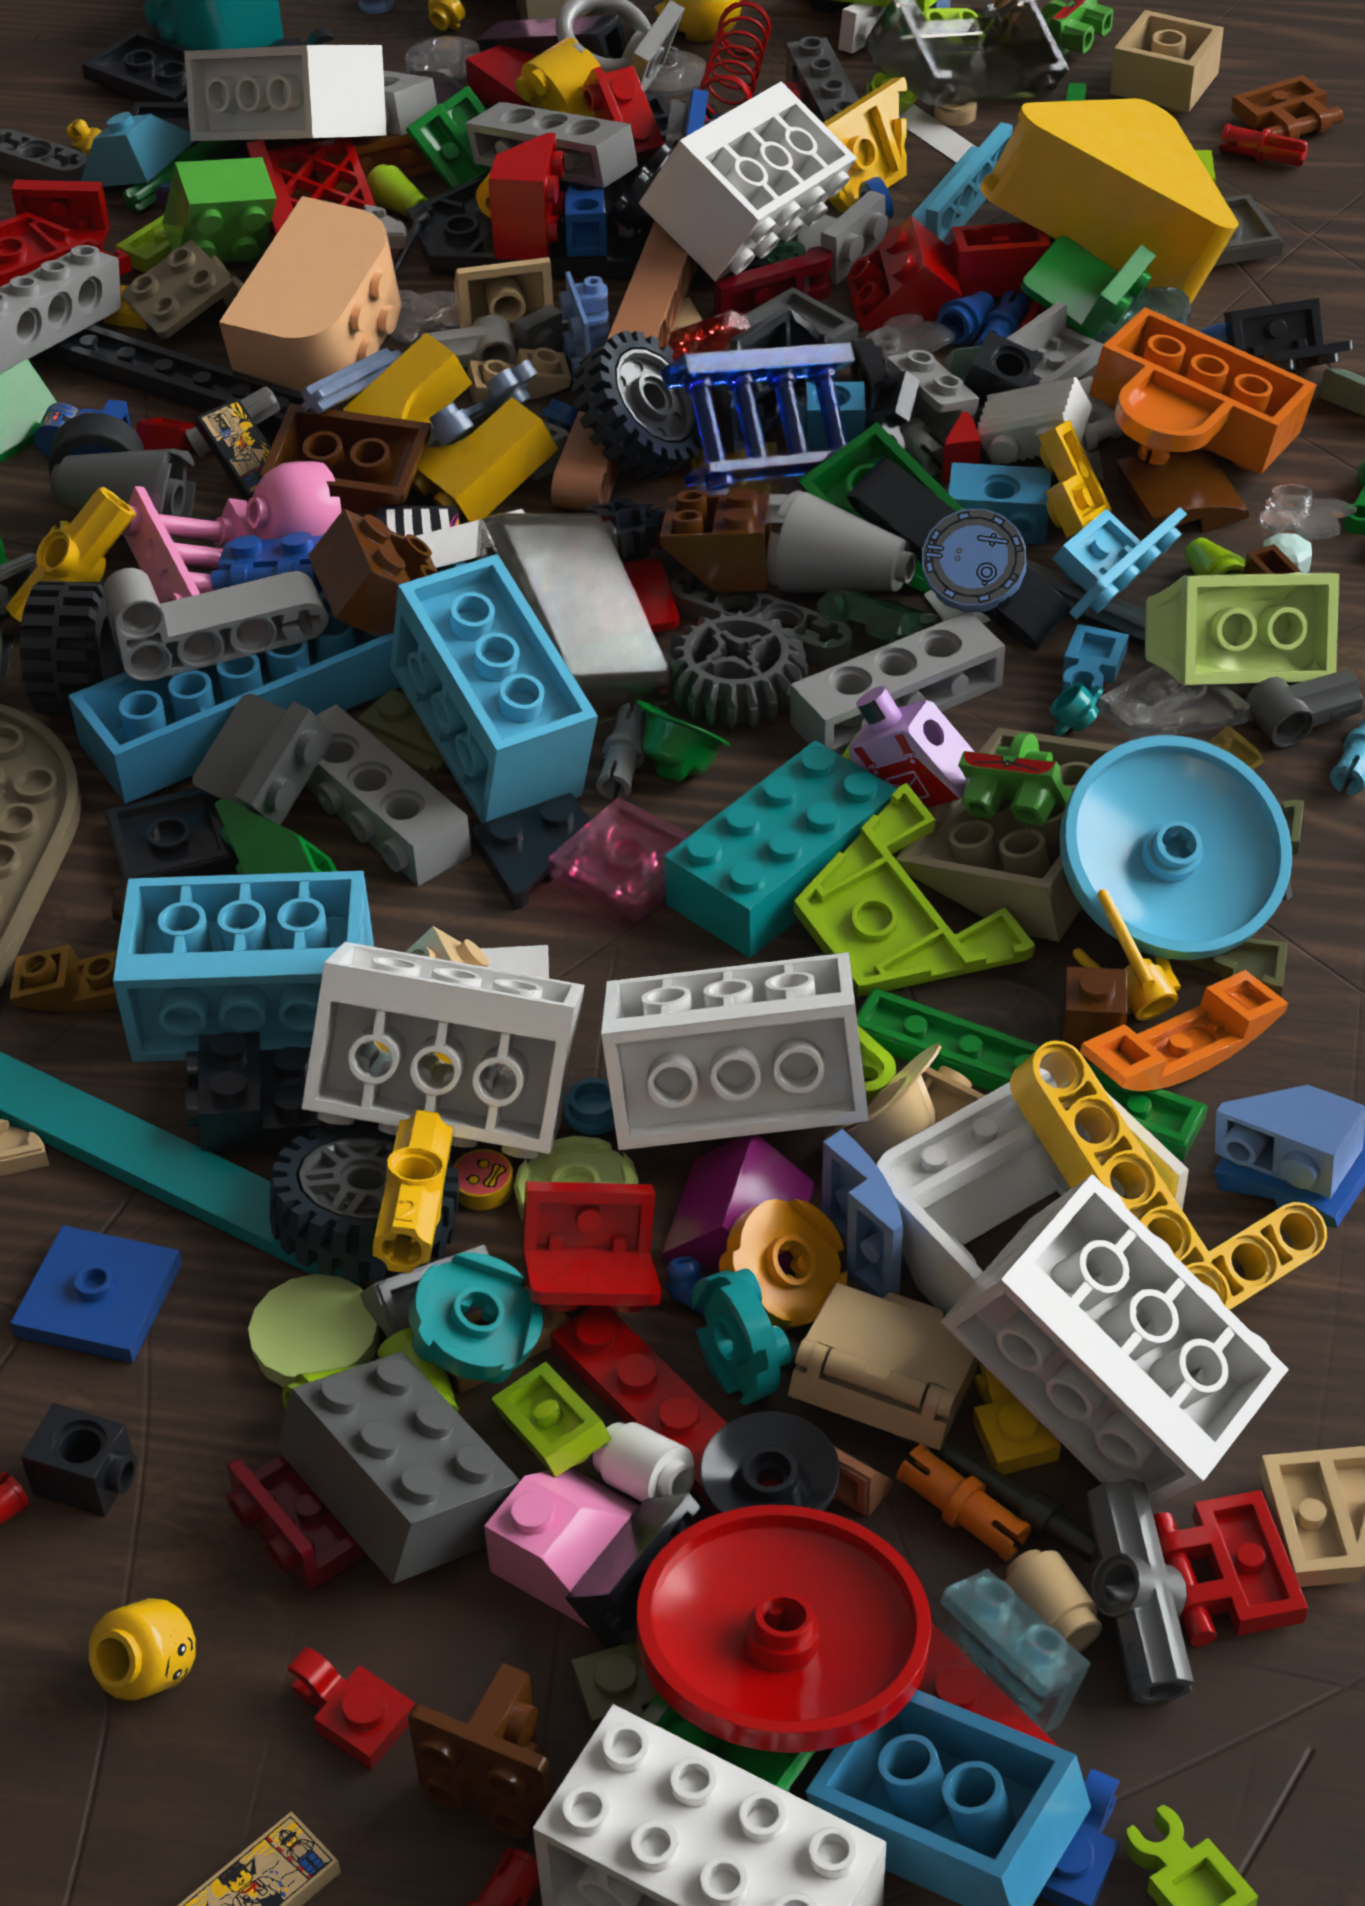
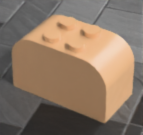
(314, 298)

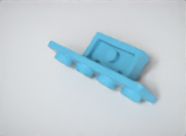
(1109, 557)

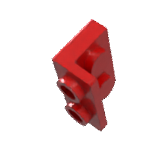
(622, 99)

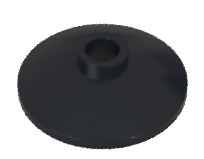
(770, 1448)

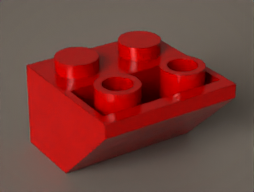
(527, 199)
(994, 255)
(903, 276)

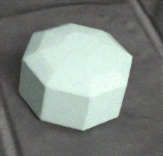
(1294, 547)

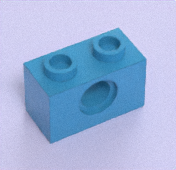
(1006, 490)

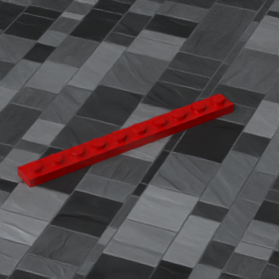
(648, 1392)

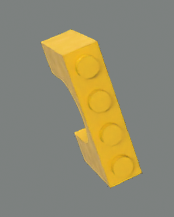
(476, 470)

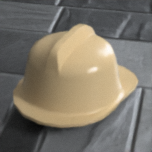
(897, 1110)

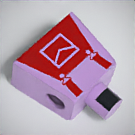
(910, 747)

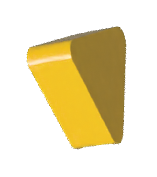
(1114, 181)

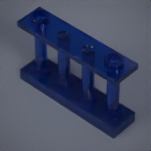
(741, 371)

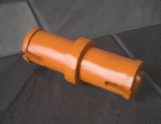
(964, 1502)

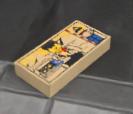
(275, 1870)

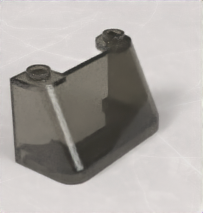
(970, 59)
(584, 603)

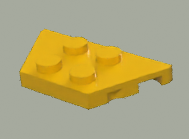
(875, 137)

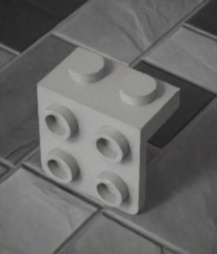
(850, 235)

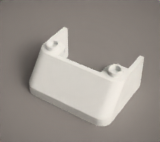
(977, 1174)

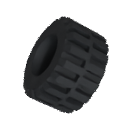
(65, 643)

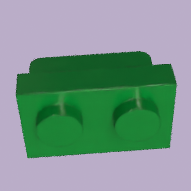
(1087, 284)

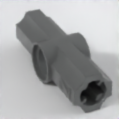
(1139, 1592)

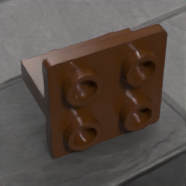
(490, 1761)

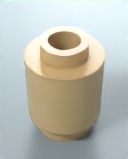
(1055, 1595)

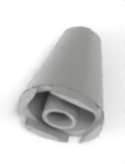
(834, 550)

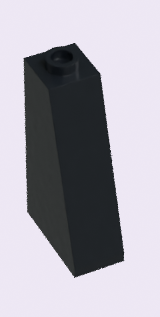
(599, 34)

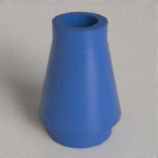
(966, 315)

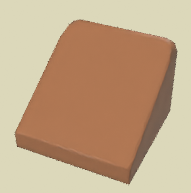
(860, 1484)

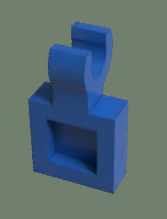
(1090, 1854)

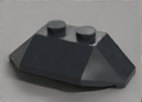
(778, 329)

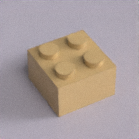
(1166, 60)

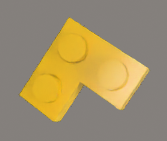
(1078, 494)

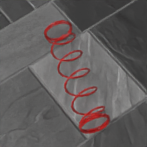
(720, 37)

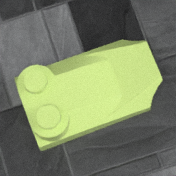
(1244, 627)

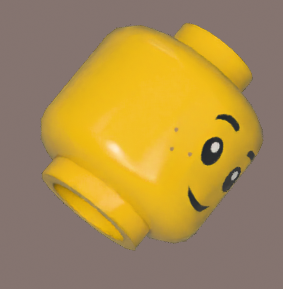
(142, 1649)

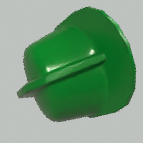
(676, 745)

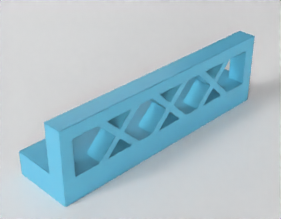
(959, 191)

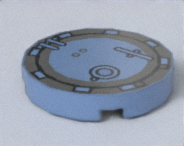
(974, 560)

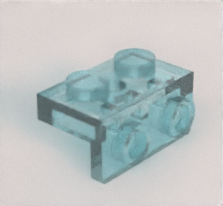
(1014, 1647)

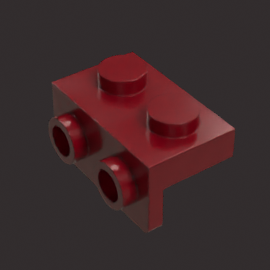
(294, 1521)

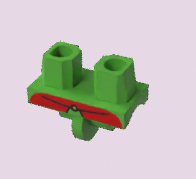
(1076, 23)
(1013, 774)

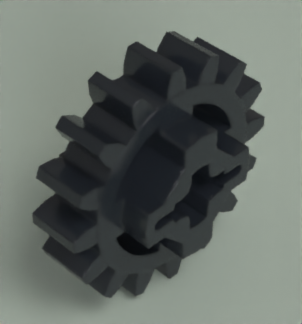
(635, 524)

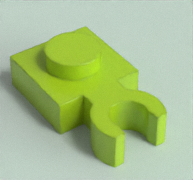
(1186, 1874)

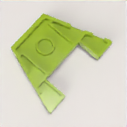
(886, 923)

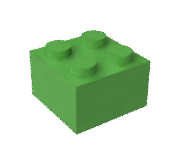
(221, 207)

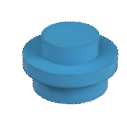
(589, 1107)

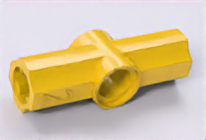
(80, 549)
(413, 1192)

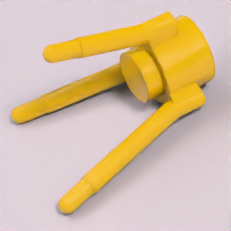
(1149, 986)

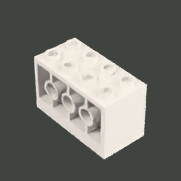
(286, 92)
(748, 181)
(452, 1009)
(733, 1051)
(1115, 1344)
(680, 1827)

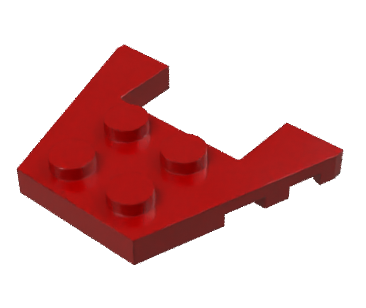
(31, 240)

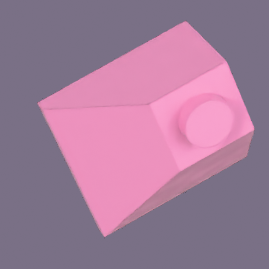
(553, 1533)

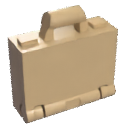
(884, 1365)

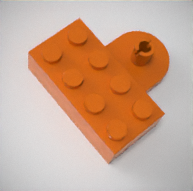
(1195, 392)

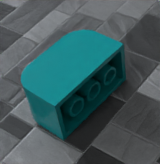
(216, 22)

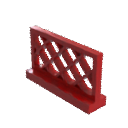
(312, 158)

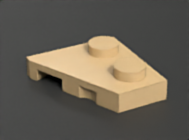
(1319, 1511)

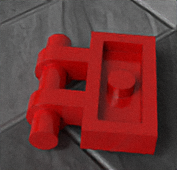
(1247, 1561)

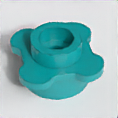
(1075, 708)

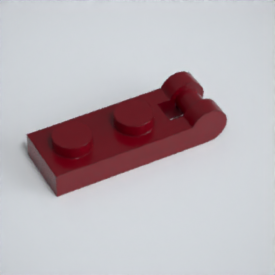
(764, 283)

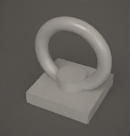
(646, 48)

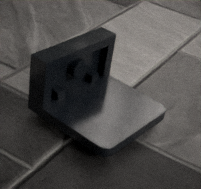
(1284, 334)

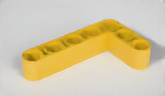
(1119, 1155)

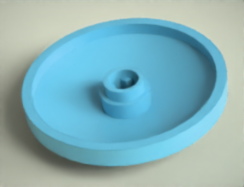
(1179, 844)

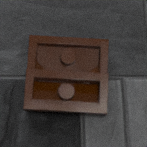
(1185, 481)

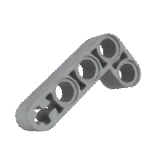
(208, 626)

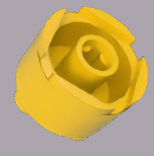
(557, 78)

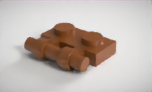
(1287, 108)

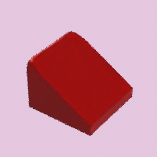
(164, 433)
(961, 445)

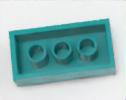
(769, 845)

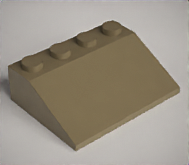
(1002, 859)

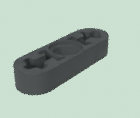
(39, 157)

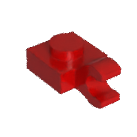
(356, 1713)

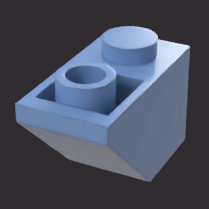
(1293, 1135)

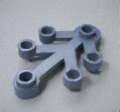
(452, 423)

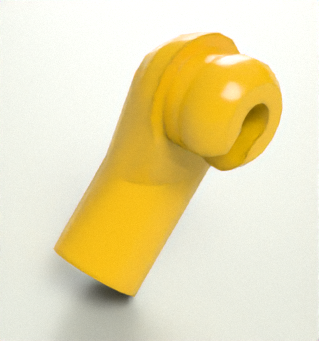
(82, 135)

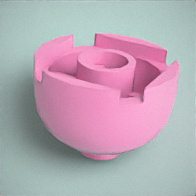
(293, 500)

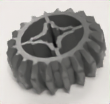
(736, 669)

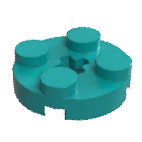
(739, 1338)
(460, 1346)

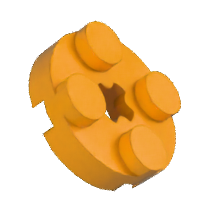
(811, 1240)

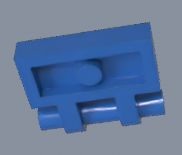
(257, 558)

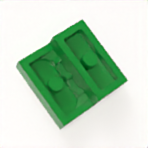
(445, 138)

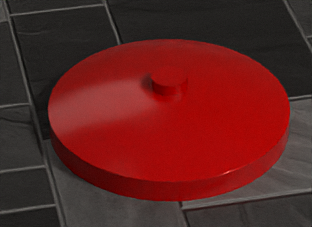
(783, 1628)

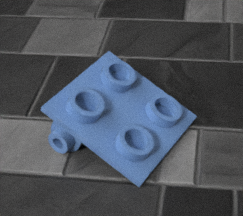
(587, 316)

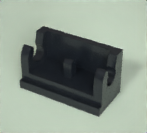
(611, 1586)

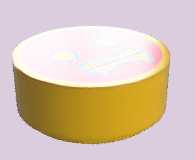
(484, 1179)

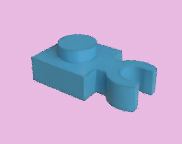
(1093, 657)

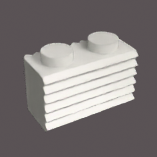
(1019, 416)

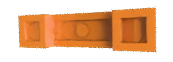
(1192, 1042)

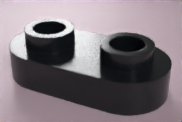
(868, 365)

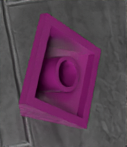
(722, 1189)

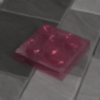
(619, 858)

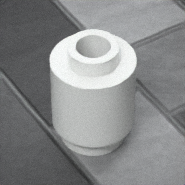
(644, 1462)

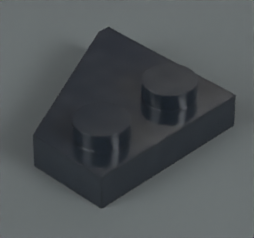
(521, 842)

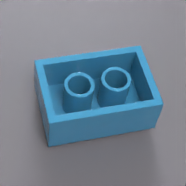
(958, 1801)

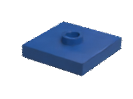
(96, 1294)

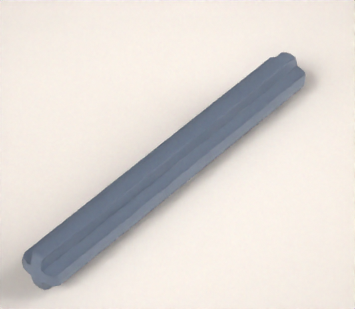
(346, 382)

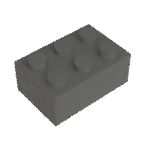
(394, 1465)

